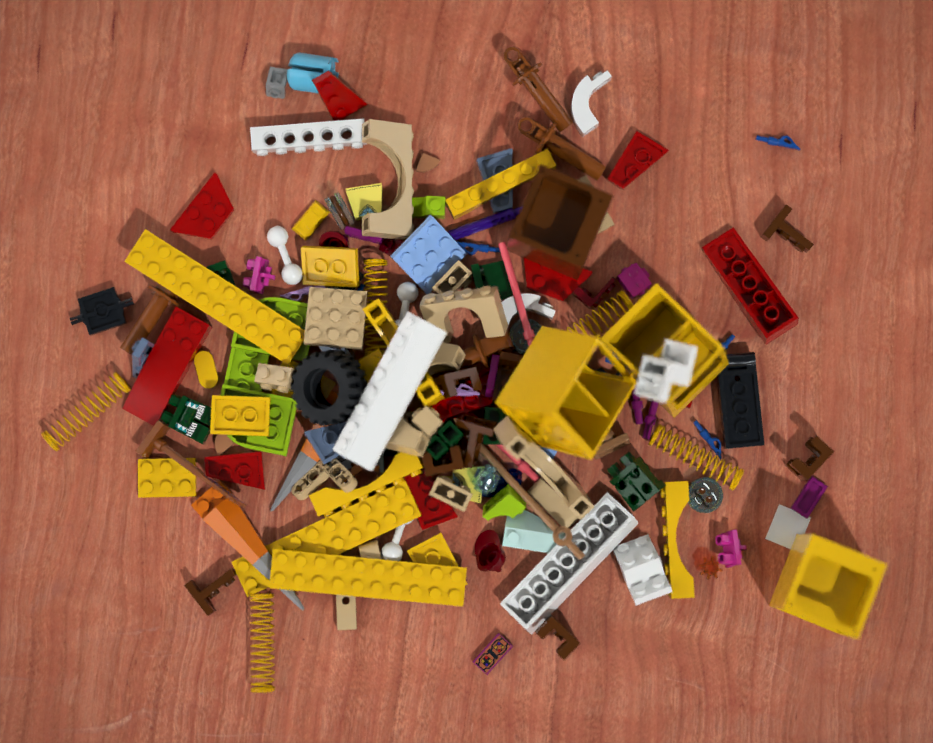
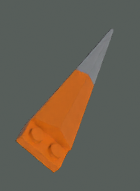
(305, 460)
(235, 528)

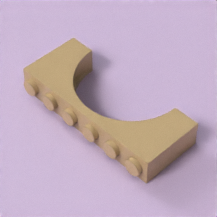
(396, 142)
(406, 438)
(522, 446)

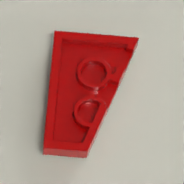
(337, 96)
(635, 160)
(237, 468)

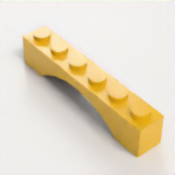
(498, 184)
(387, 327)
(330, 498)
(675, 499)

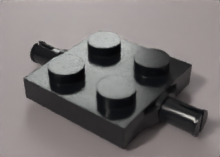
(102, 311)

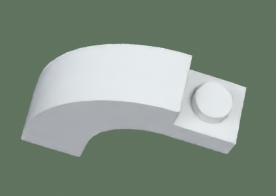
(580, 111)
(531, 304)

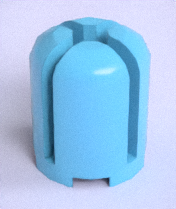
(308, 67)

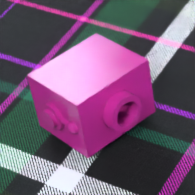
(634, 280)

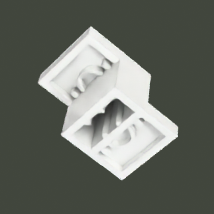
(658, 373)
(642, 569)

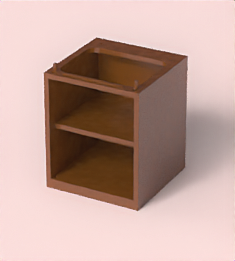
(559, 222)

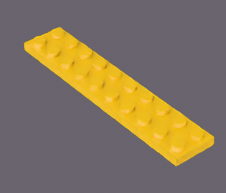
(216, 297)
(339, 531)
(367, 577)

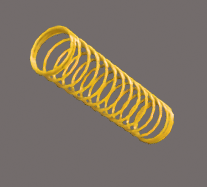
(373, 262)
(626, 300)
(53, 443)
(738, 475)
(255, 598)

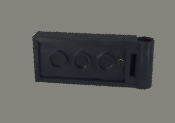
(740, 402)

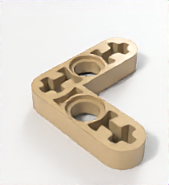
(324, 473)

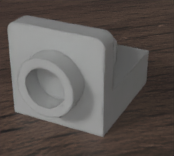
(276, 82)

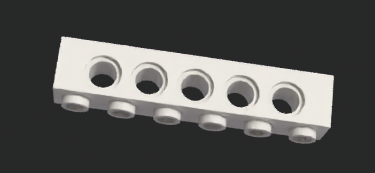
(299, 131)

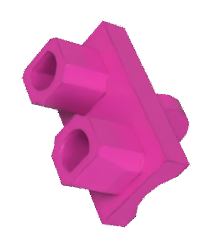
(260, 276)
(732, 548)

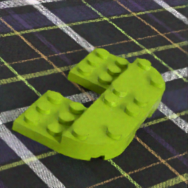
(241, 375)

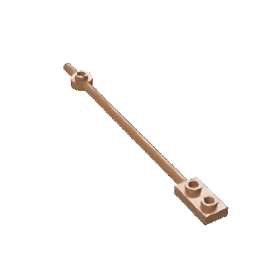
(530, 501)

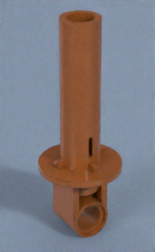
(526, 74)
(544, 138)
(150, 316)
(483, 350)

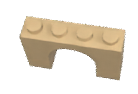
(482, 301)

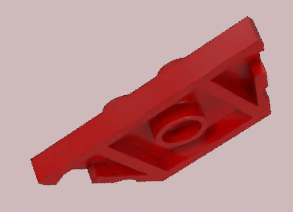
(206, 211)
(550, 282)

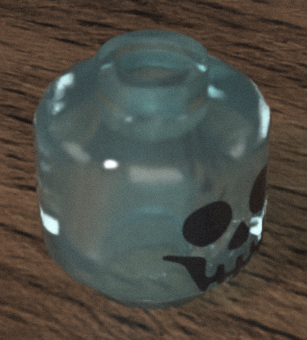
(485, 479)

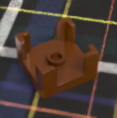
(452, 380)
(822, 453)
(444, 465)
(561, 633)

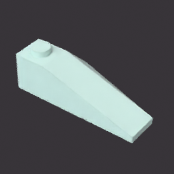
(528, 533)

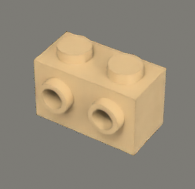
(454, 279)
(274, 377)
(426, 421)
(451, 494)

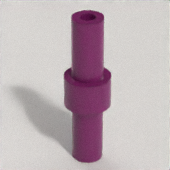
(637, 406)
(650, 420)

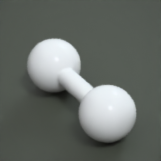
(278, 237)
(407, 293)
(393, 550)

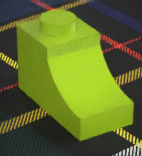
(429, 206)
(504, 503)

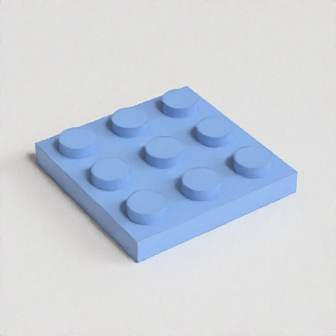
(428, 254)

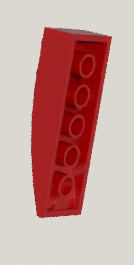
(750, 286)
(166, 366)

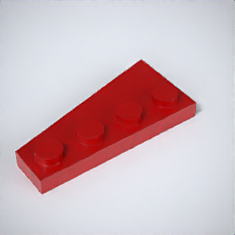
(457, 405)

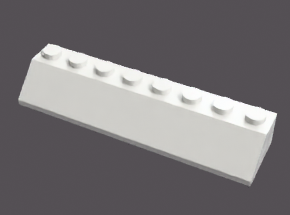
(389, 391)
(562, 571)

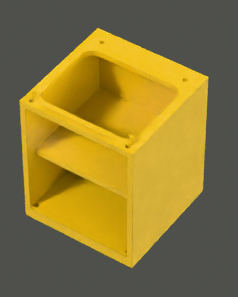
(644, 333)
(560, 397)
(828, 585)

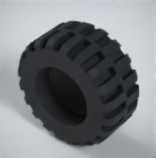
(308, 390)

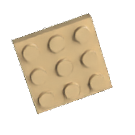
(335, 318)

